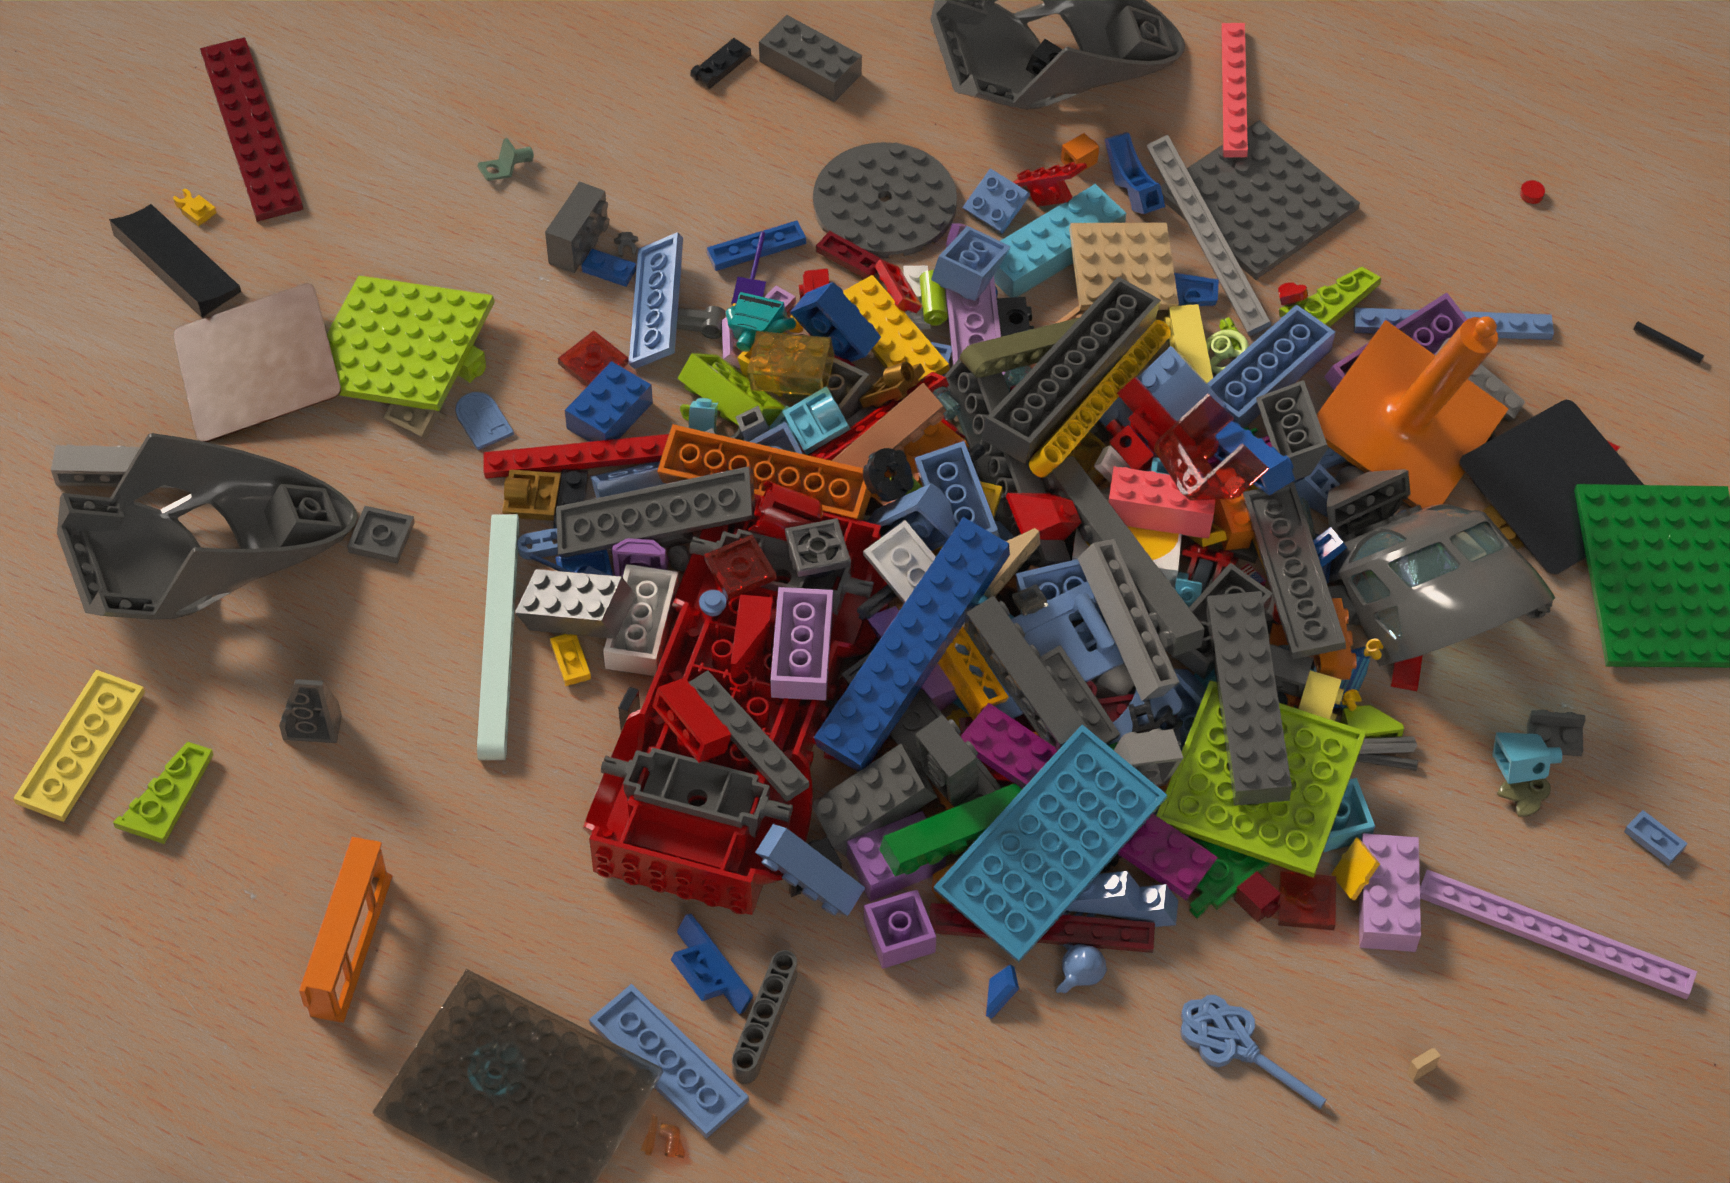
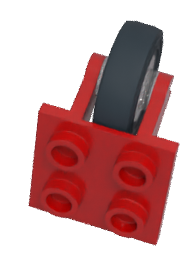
(1206, 566)

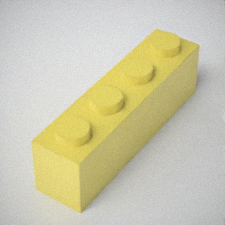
(1189, 338)
(1321, 695)

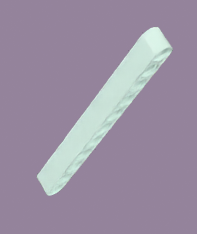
(498, 638)

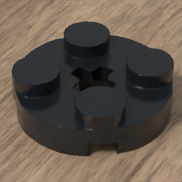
(899, 468)

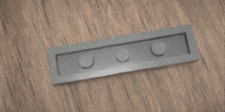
(1496, 388)

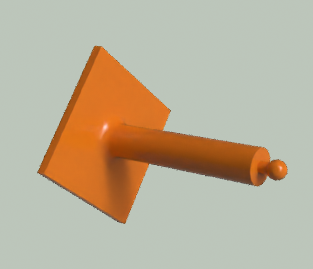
(1414, 408)

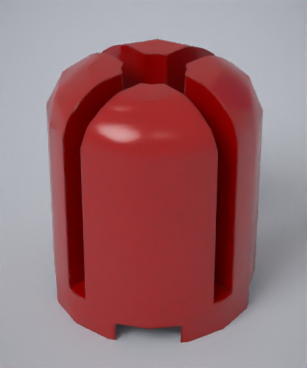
(784, 509)

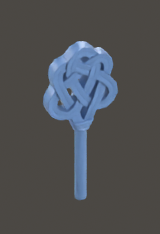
(1218, 1043)

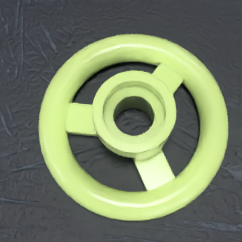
(1220, 341)

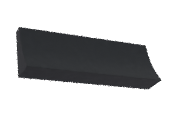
(175, 259)

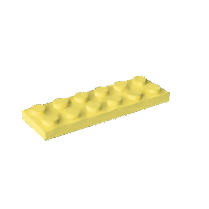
(79, 745)

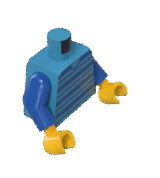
(1352, 686)

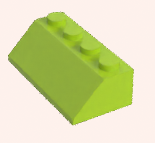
(723, 384)

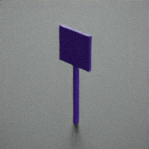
(747, 285)

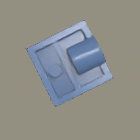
(996, 201)

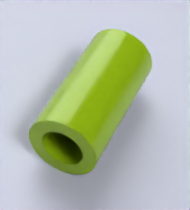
(933, 300)

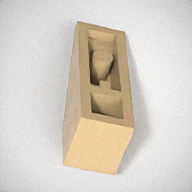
(1020, 550)

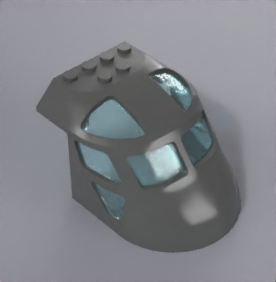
(1435, 579)

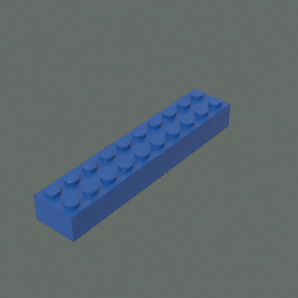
(912, 645)

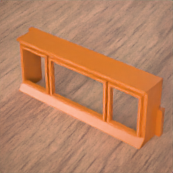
(330, 951)

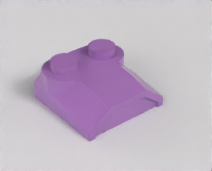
(639, 553)

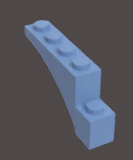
(1121, 897)

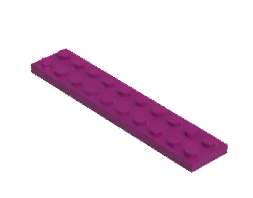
(1154, 848)

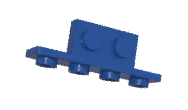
(707, 968)

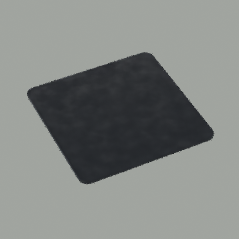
(1533, 478)

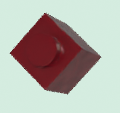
(1257, 897)

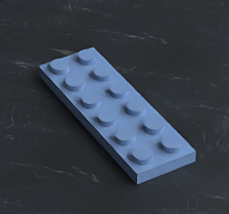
(656, 301)
(689, 1077)

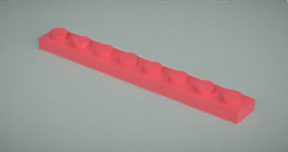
(1234, 90)

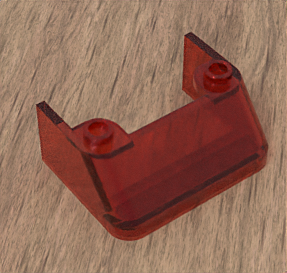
(1192, 442)

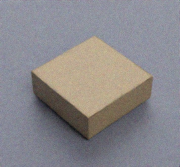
(1423, 1064)

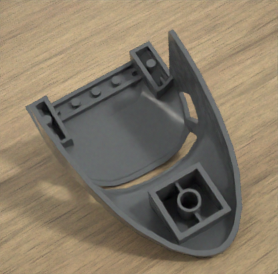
(991, 47)
(150, 566)

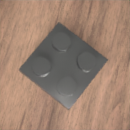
(381, 534)

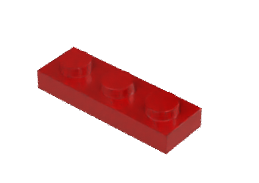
(898, 286)

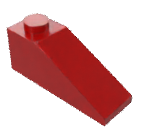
(751, 629)

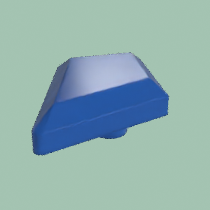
(1001, 989)

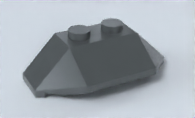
(1366, 500)

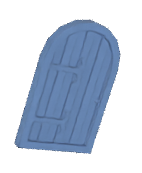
(482, 419)

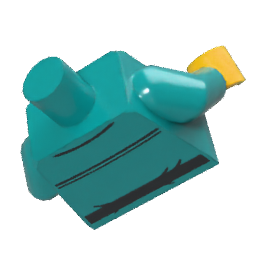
(758, 314)

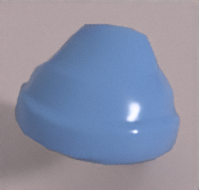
(1082, 967)

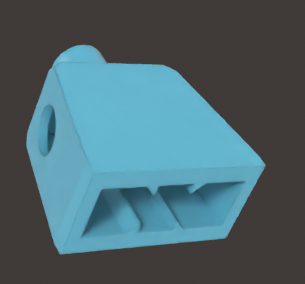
(1524, 756)

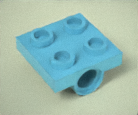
(816, 420)

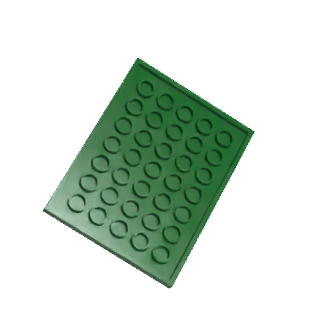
(1659, 572)

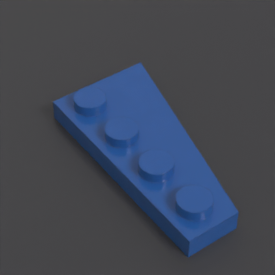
(1196, 290)

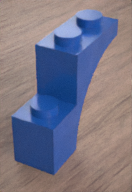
(1128, 172)

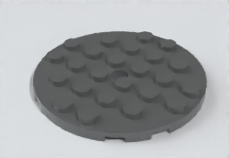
(916, 183)

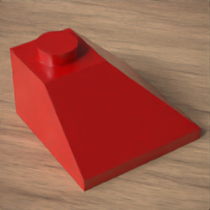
(1048, 513)

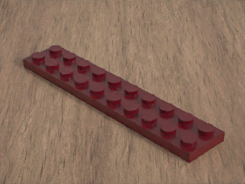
(251, 129)

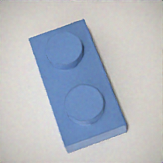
(1655, 837)

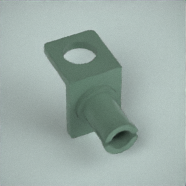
(507, 159)

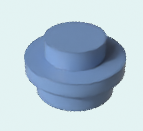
(712, 602)

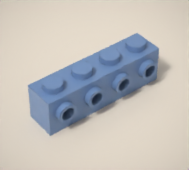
(809, 870)

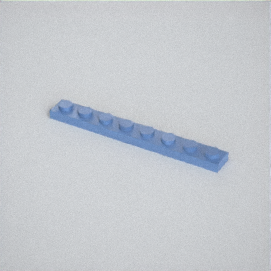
(1508, 324)

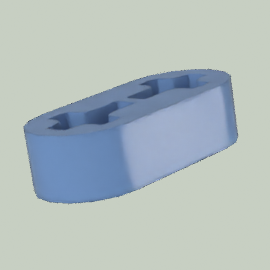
(541, 543)

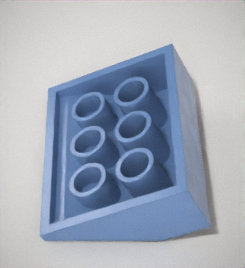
(1171, 383)

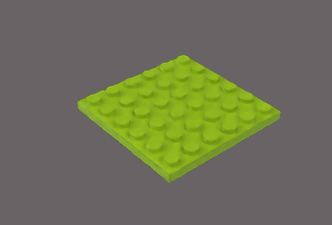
(404, 340)
(1282, 832)

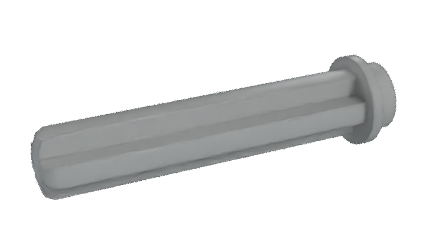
(1388, 745)

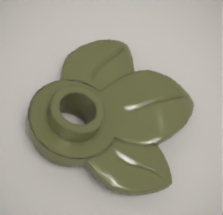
(1526, 795)

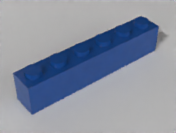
(1279, 466)

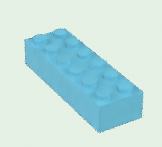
(1045, 243)

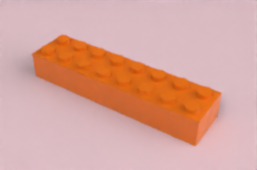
(700, 453)

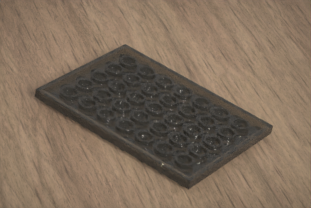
(517, 1088)

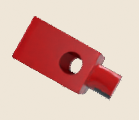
(1138, 454)

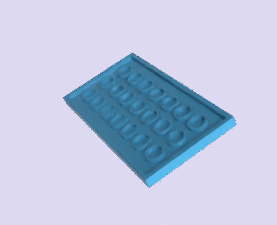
(1050, 843)

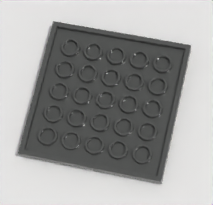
(1267, 200)

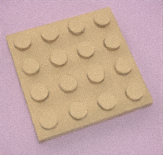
(1126, 250)

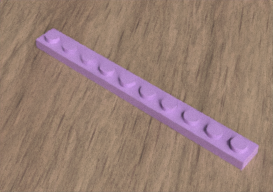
(1557, 934)

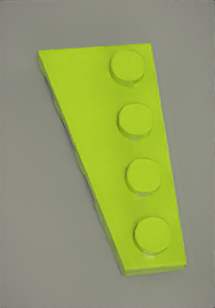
(1336, 300)
(163, 802)

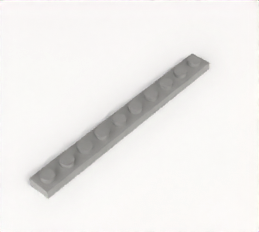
(1208, 236)

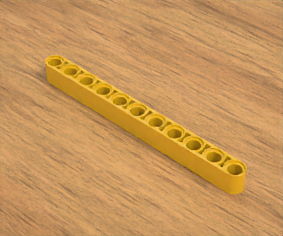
(1097, 402)

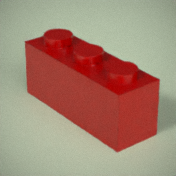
(691, 720)

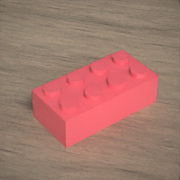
(1156, 503)

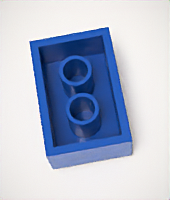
(832, 315)
(609, 405)

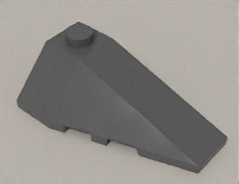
(311, 713)

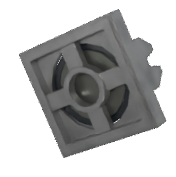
(819, 549)

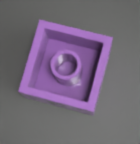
(899, 929)

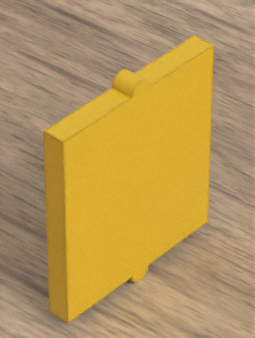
(1355, 868)

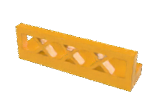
(966, 684)

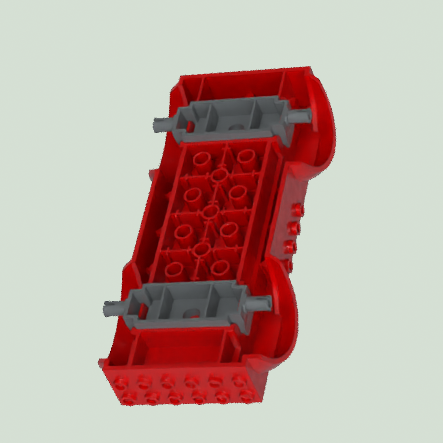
(642, 807)

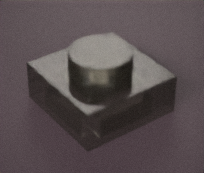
(1030, 600)

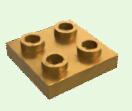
(893, 384)
(531, 494)

